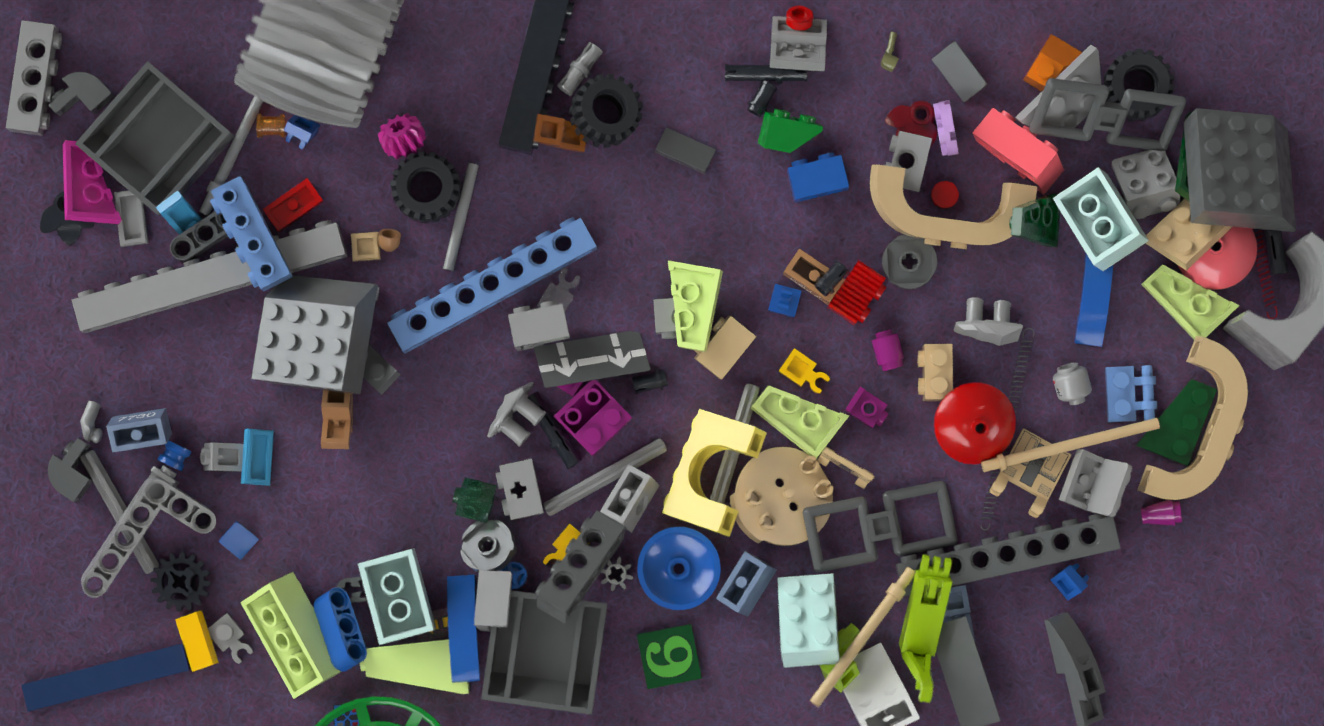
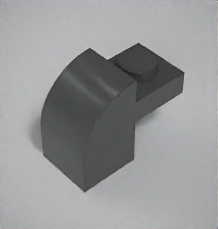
(84, 88)
(63, 472)

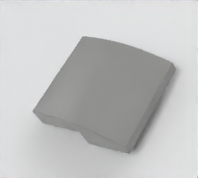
(798, 48)

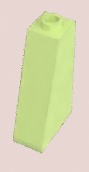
(414, 664)

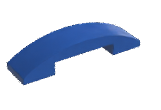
(1093, 304)
(461, 628)

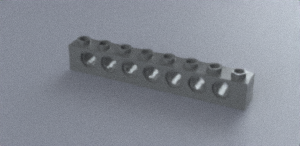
(1104, 540)

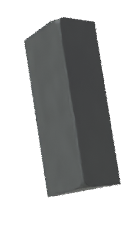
(959, 72)
(685, 150)

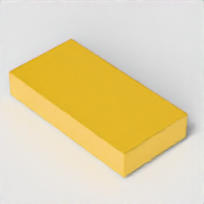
(196, 641)

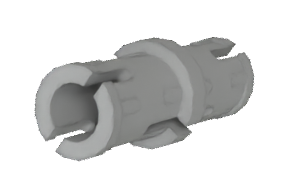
(580, 69)

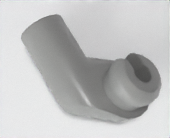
(87, 422)

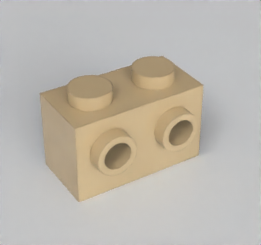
(725, 346)
(937, 371)

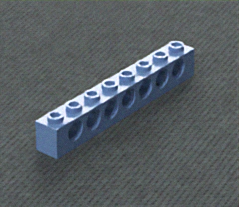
(581, 246)

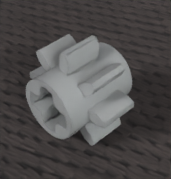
(614, 582)

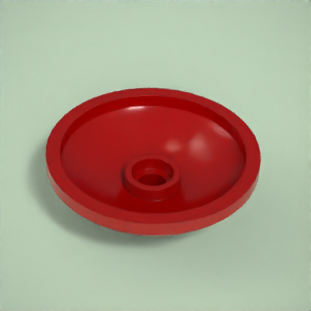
(961, 413)

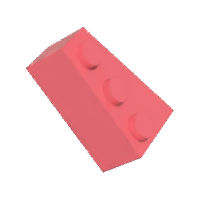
(1019, 149)

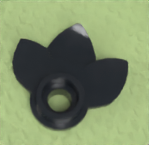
(54, 219)

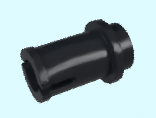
(761, 99)
(831, 278)
(650, 381)

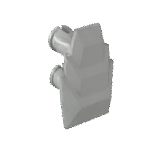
(996, 331)
(513, 402)

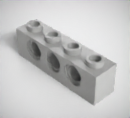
(32, 36)

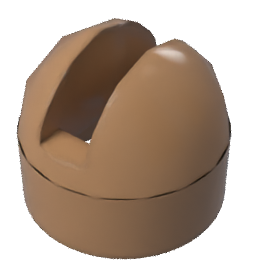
(389, 239)

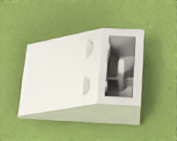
(878, 693)

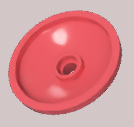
(1227, 266)

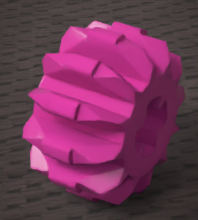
(402, 136)

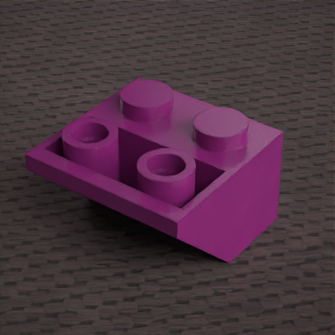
(593, 417)

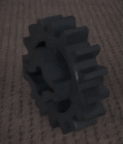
(171, 590)

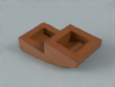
(558, 133)

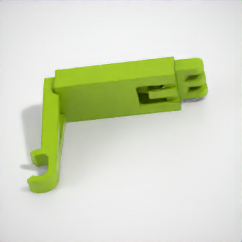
(925, 620)

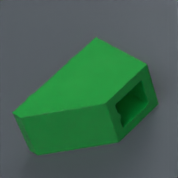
(785, 132)

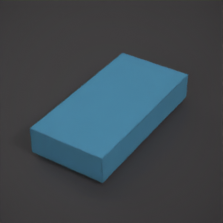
(178, 212)
(257, 457)

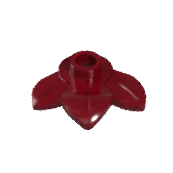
(905, 120)

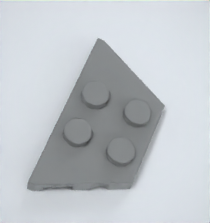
(1066, 107)

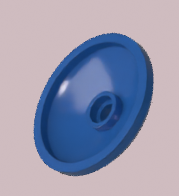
(699, 562)

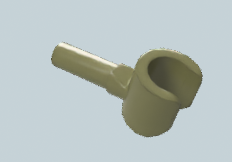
(889, 61)

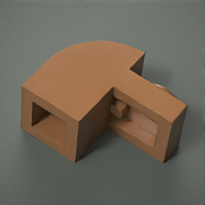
(337, 419)

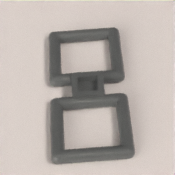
(1107, 115)
(880, 526)

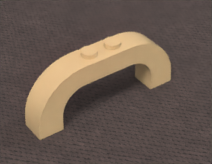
(889, 201)
(1218, 438)

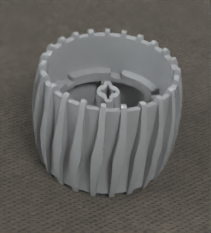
(317, 56)

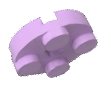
(945, 128)

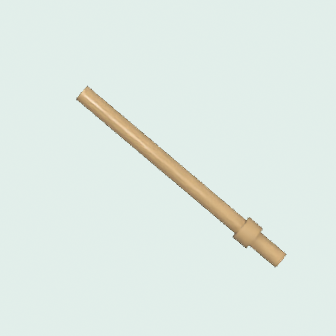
(894, 593)

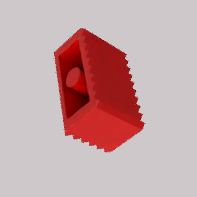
(856, 293)

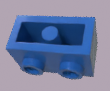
(817, 177)

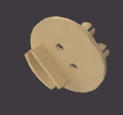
(765, 507)

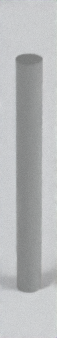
(460, 217)

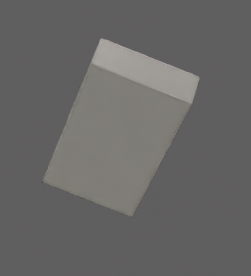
(133, 221)

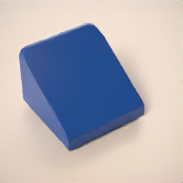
(238, 540)

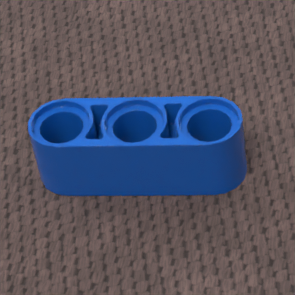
(340, 629)

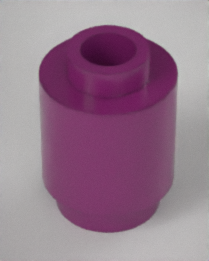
(888, 350)

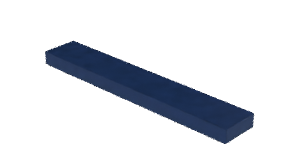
(105, 677)

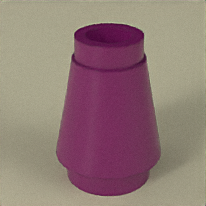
(1162, 513)

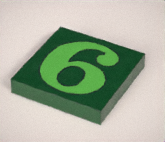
(669, 656)

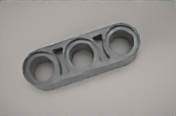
(193, 237)

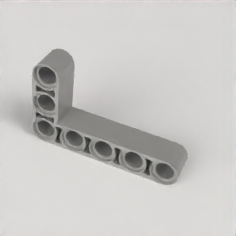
(139, 527)

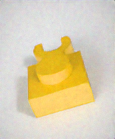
(800, 369)
(562, 542)

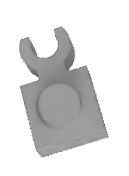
(227, 635)

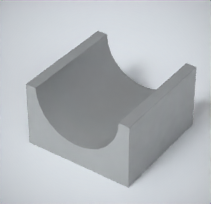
(1284, 340)

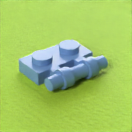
(1121, 393)

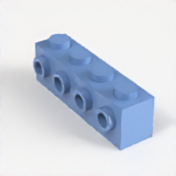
(251, 234)

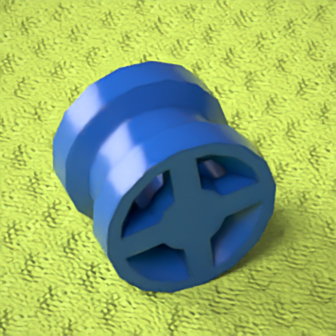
(174, 455)
(517, 570)

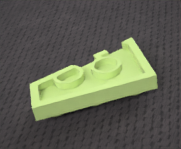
(695, 300)
(1190, 304)
(799, 420)

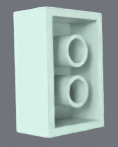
(1100, 219)
(397, 596)
(808, 620)

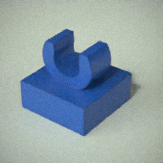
(301, 128)
(784, 300)
(1070, 582)

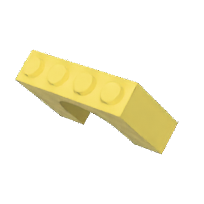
(708, 436)

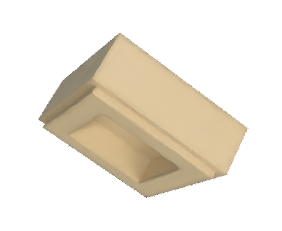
(365, 246)

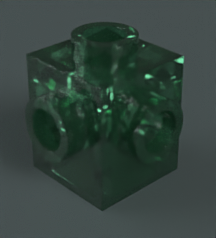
(474, 499)

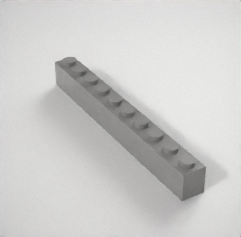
(200, 279)

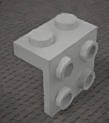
(1147, 182)
(1095, 483)

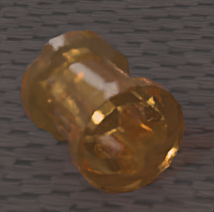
(271, 125)

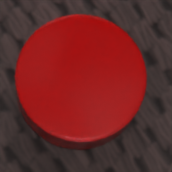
(799, 18)
(944, 194)

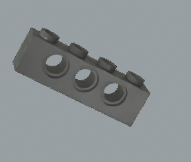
(564, 602)

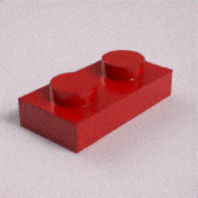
(293, 205)

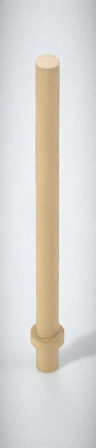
(1002, 462)

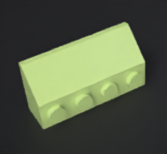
(290, 634)

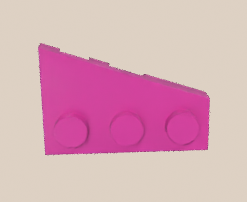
(85, 189)

